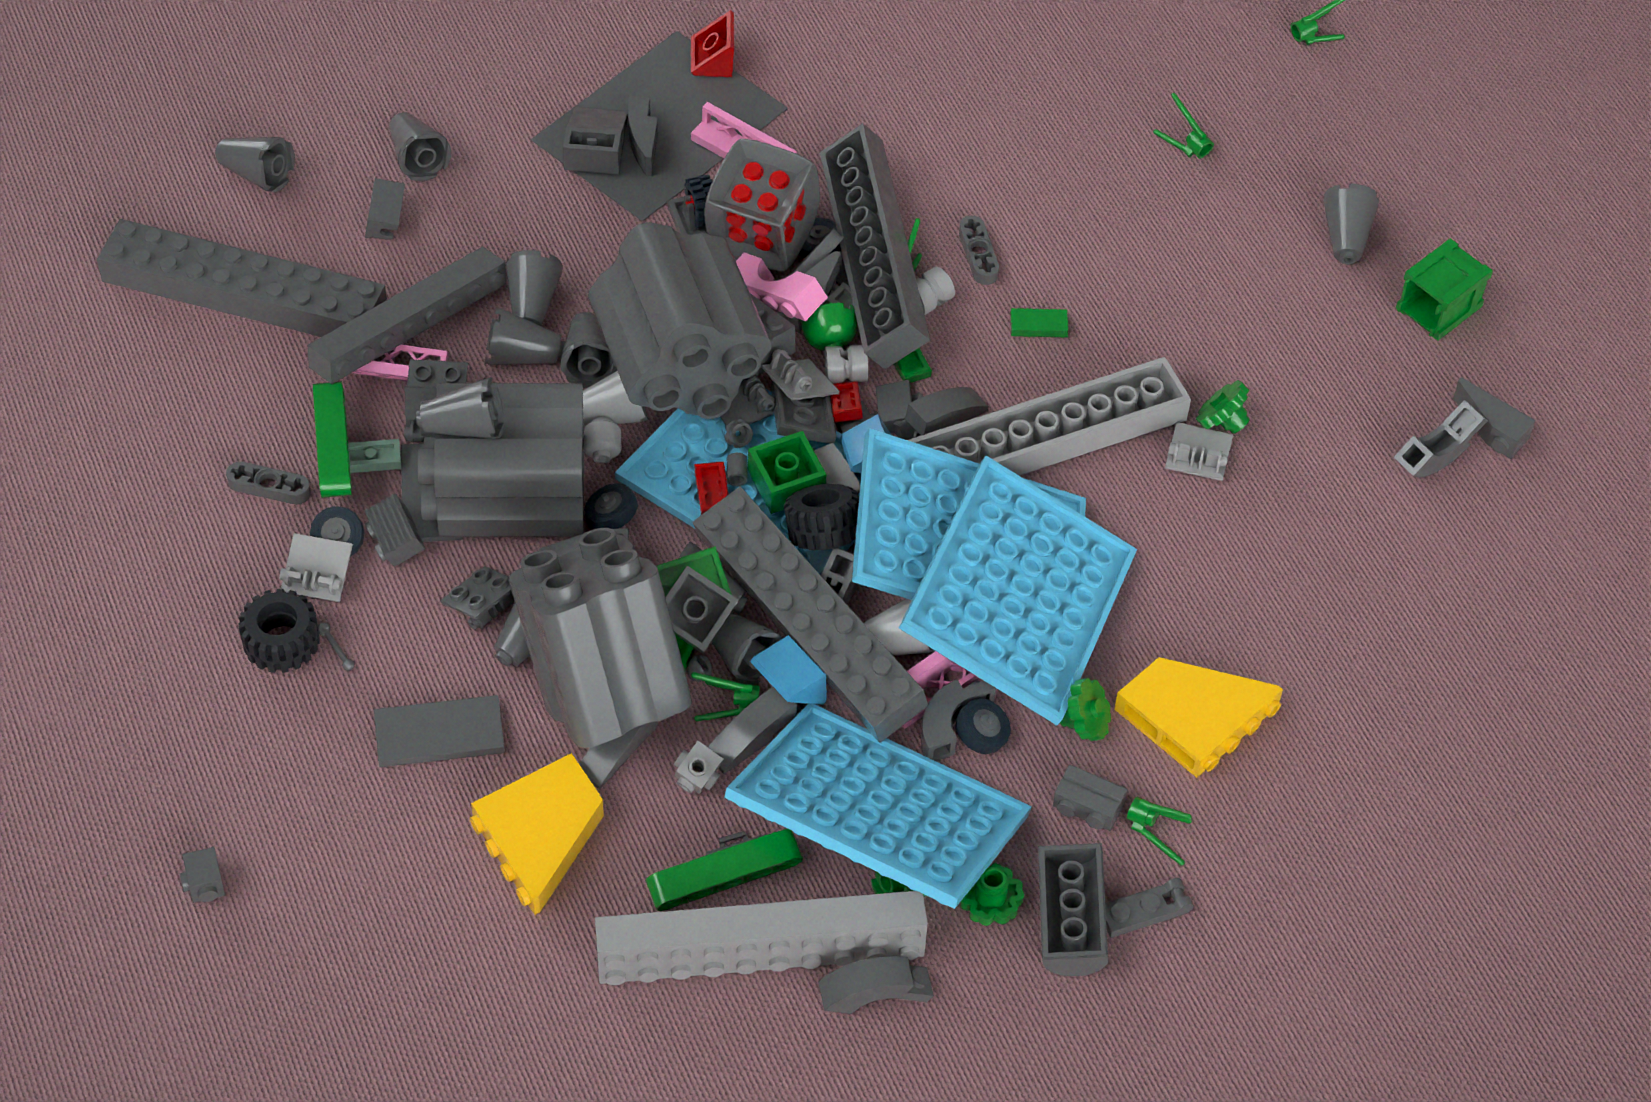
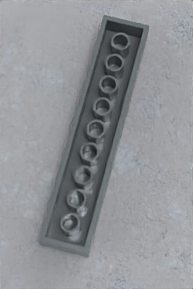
(874, 247)
(234, 279)
(811, 614)

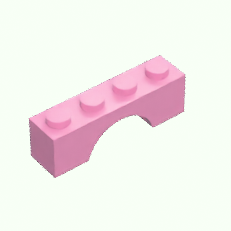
(794, 295)

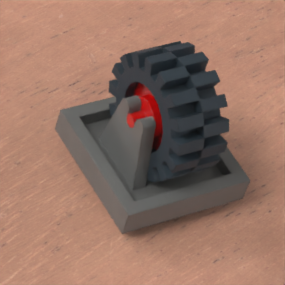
(689, 210)

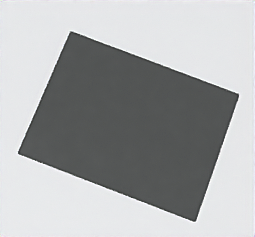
(678, 103)

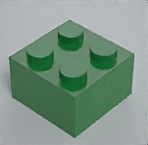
(784, 468)

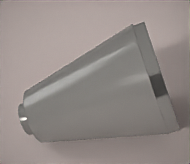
(609, 400)
(895, 640)

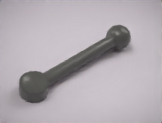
(324, 630)

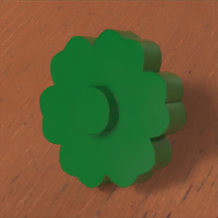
(1226, 408)
(1087, 710)
(994, 896)

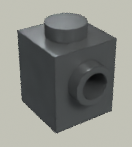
(202, 875)

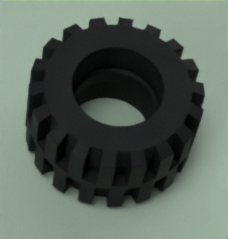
(822, 516)
(282, 650)

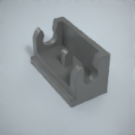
(384, 208)

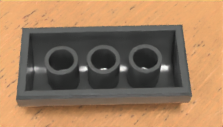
(1072, 909)

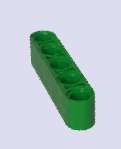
(332, 439)
(724, 869)

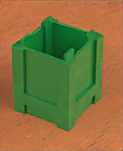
(1444, 289)

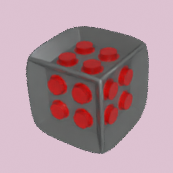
(763, 202)

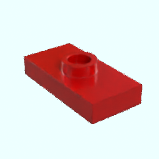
(847, 403)
(710, 484)

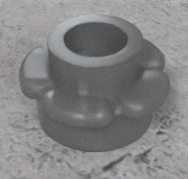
(745, 433)

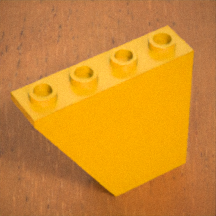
(1195, 710)
(539, 827)

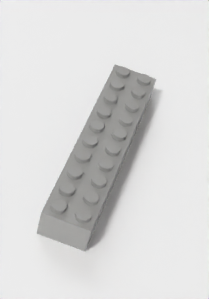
(1070, 420)
(759, 937)

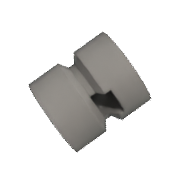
(935, 288)
(846, 364)

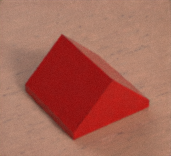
(714, 48)

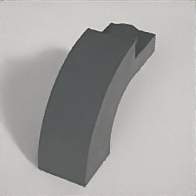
(1442, 446)
(937, 735)
(872, 981)

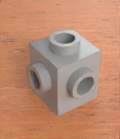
(703, 759)

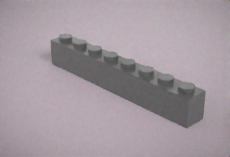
(406, 315)

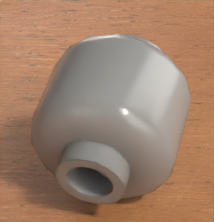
(602, 439)

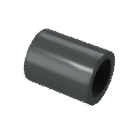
(737, 469)

